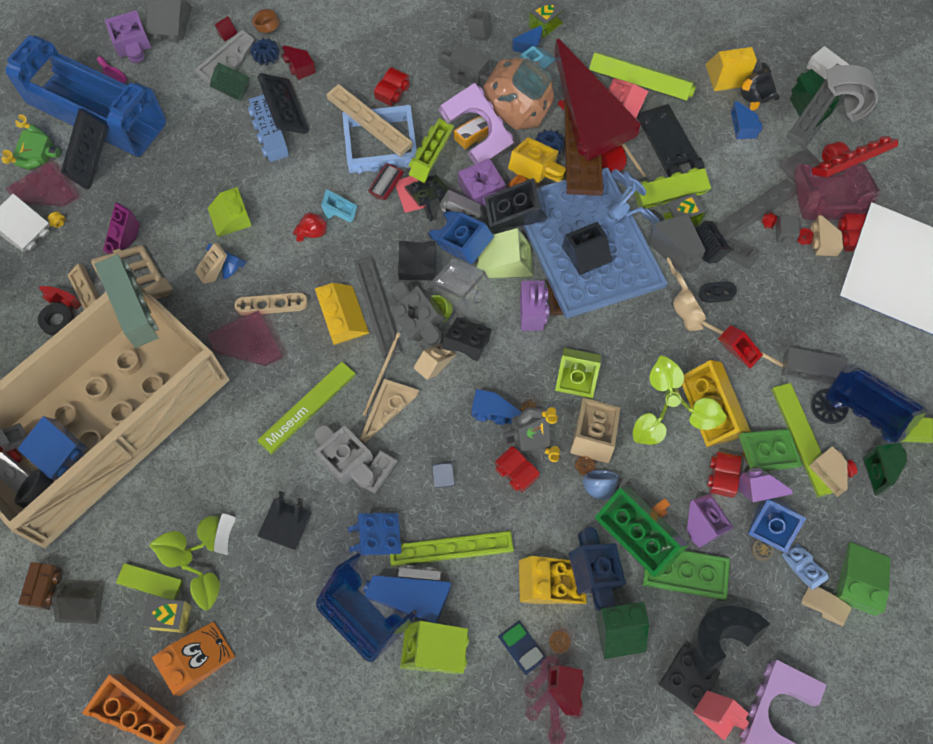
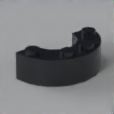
(719, 624)

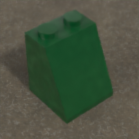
(805, 90)
(623, 630)

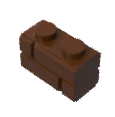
(40, 585)

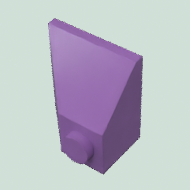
(760, 485)
(706, 521)

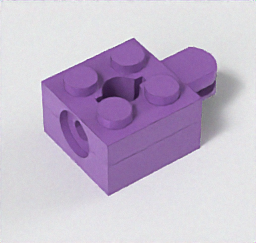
(128, 35)
(480, 181)
(533, 305)

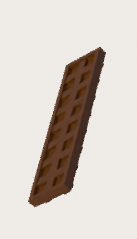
(582, 176)

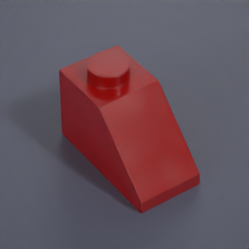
(740, 346)

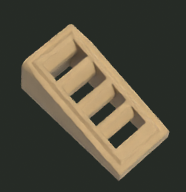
(211, 265)
(159, 288)

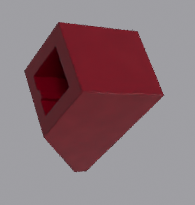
(299, 60)
(566, 687)

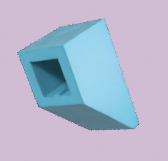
(539, 55)

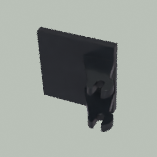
(428, 191)
(285, 522)

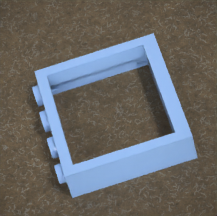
(376, 163)

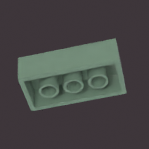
(127, 300)

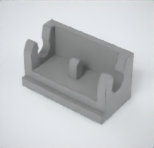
(460, 204)

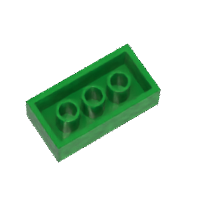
(641, 531)

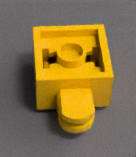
(536, 161)

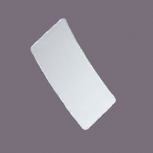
(222, 535)

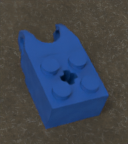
(462, 236)

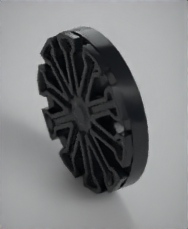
(827, 408)

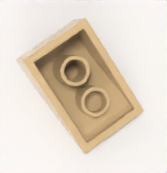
(595, 430)

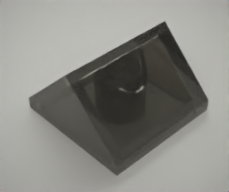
(78, 601)

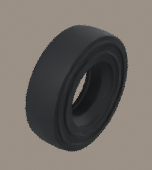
(48, 311)

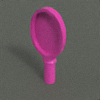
(111, 71)

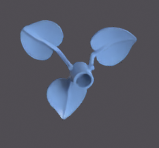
(621, 208)

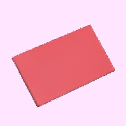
(407, 201)

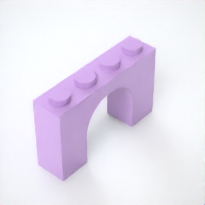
(473, 101)
(778, 680)

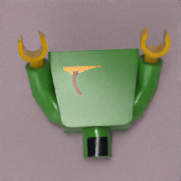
(32, 149)

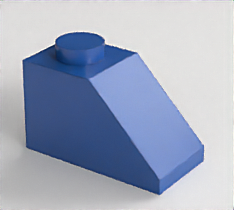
(745, 122)

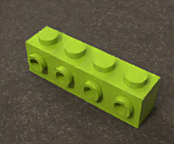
(431, 150)
(677, 186)

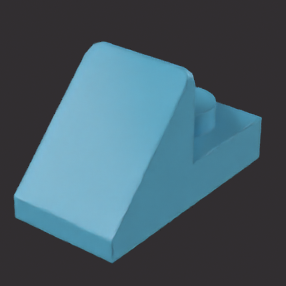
(336, 205)

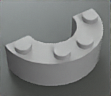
(860, 86)

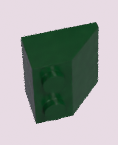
(885, 466)

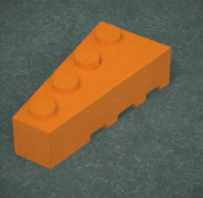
(133, 711)

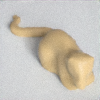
(686, 304)

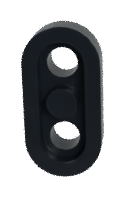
(716, 291)

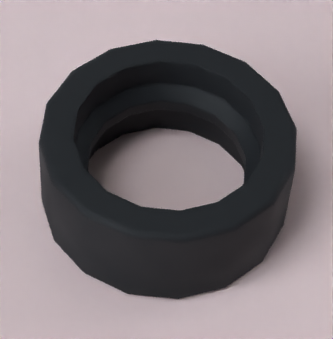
(32, 487)

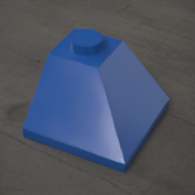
(776, 523)

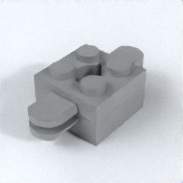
(344, 456)

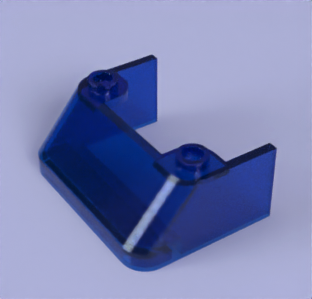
(355, 616)

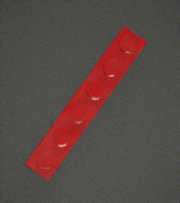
(854, 157)

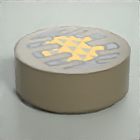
(761, 550)

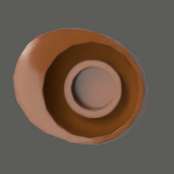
(265, 21)

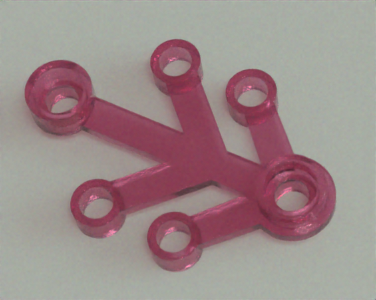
(545, 698)

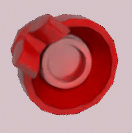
(311, 226)

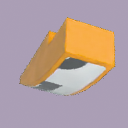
(471, 132)

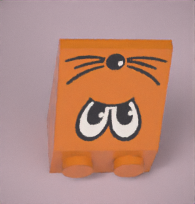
(193, 658)

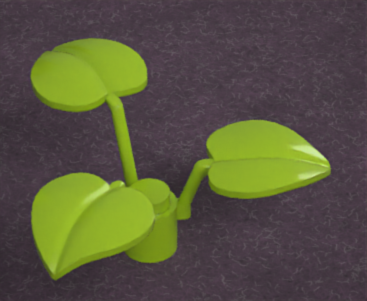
(668, 377)
(172, 553)

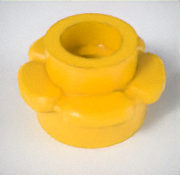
(56, 219)

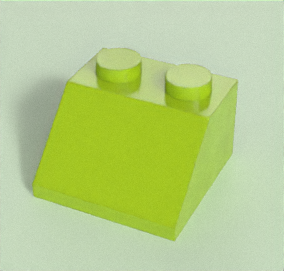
(228, 213)
(578, 372)

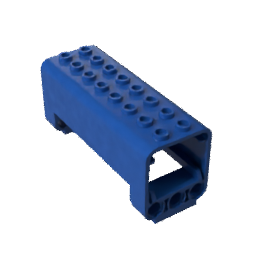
(128, 109)

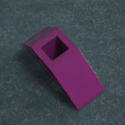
(121, 230)

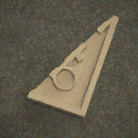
(389, 402)

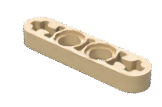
(271, 303)

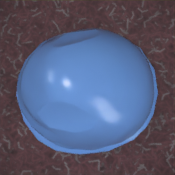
(600, 483)

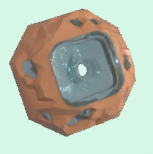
(520, 92)

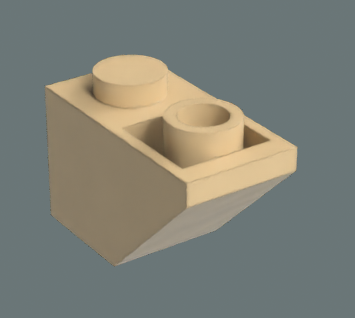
(827, 238)
(433, 361)

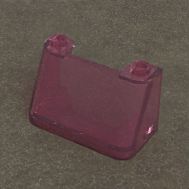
(834, 194)

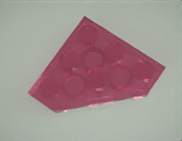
(44, 187)
(246, 340)

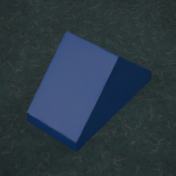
(525, 41)

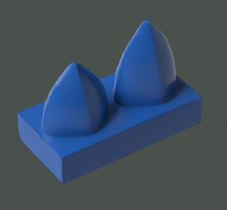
(230, 264)

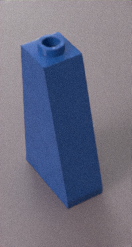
(407, 595)

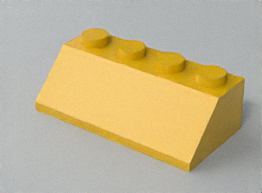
(712, 382)

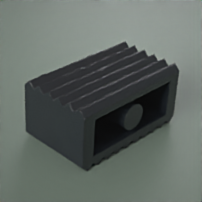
(713, 242)

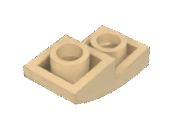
(828, 604)

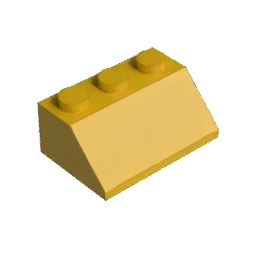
(341, 312)

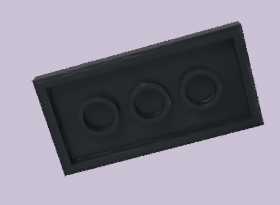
(282, 103)
(84, 148)

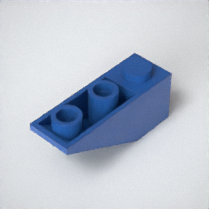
(493, 407)

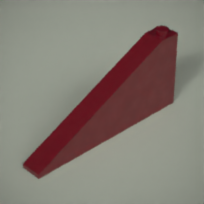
(594, 112)

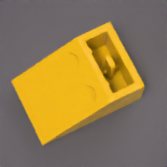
(548, 582)

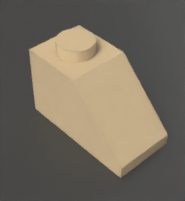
(832, 470)

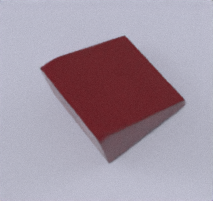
(225, 29)

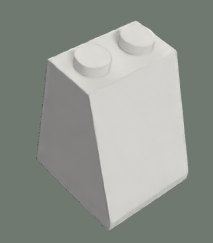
(21, 224)

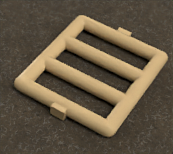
(146, 262)

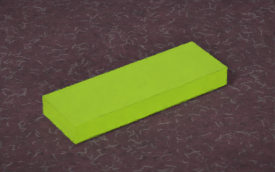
(149, 582)

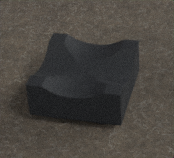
(417, 260)
(467, 338)
(684, 680)

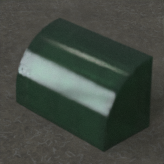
(229, 81)

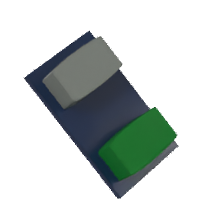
(522, 647)

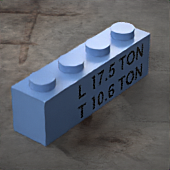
(272, 138)

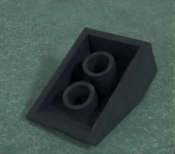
(516, 205)

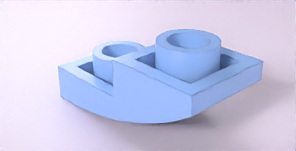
(805, 567)

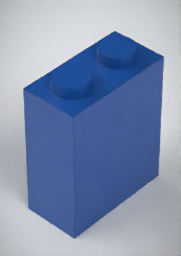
(52, 448)

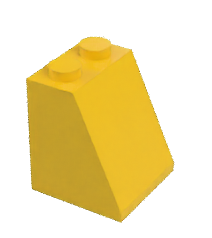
(731, 68)

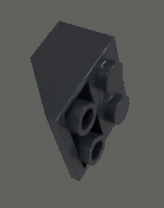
(587, 248)

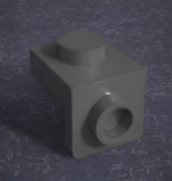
(12, 437)

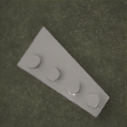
(229, 54)

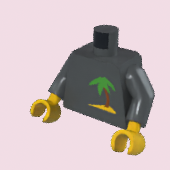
(532, 432)

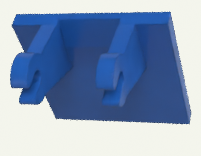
(377, 533)

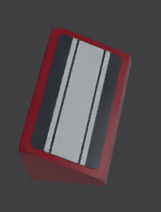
(385, 181)

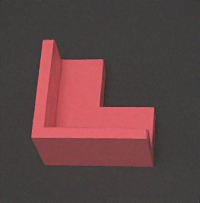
(628, 95)
(721, 714)

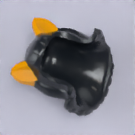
(759, 87)

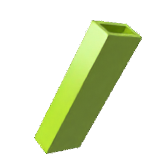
(642, 75)

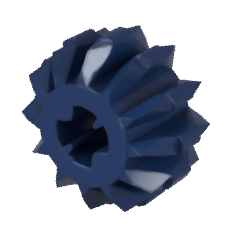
(264, 51)
(551, 139)

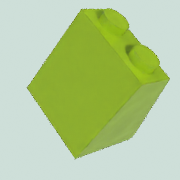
(434, 648)

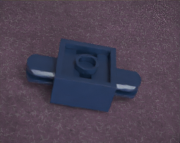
(606, 565)

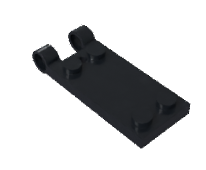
(668, 139)

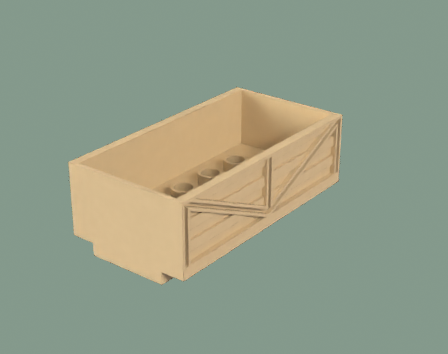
(109, 398)

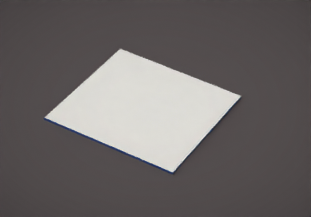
(893, 268)

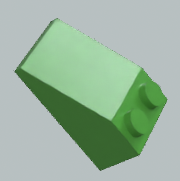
(864, 580)

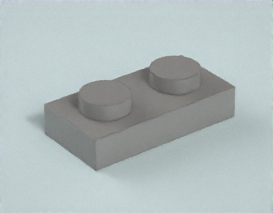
(412, 572)

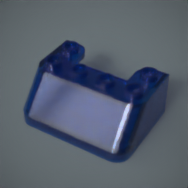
(877, 402)

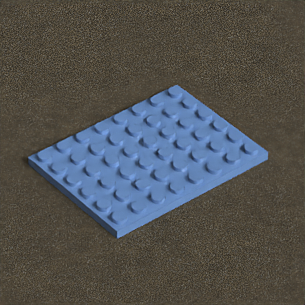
(632, 265)

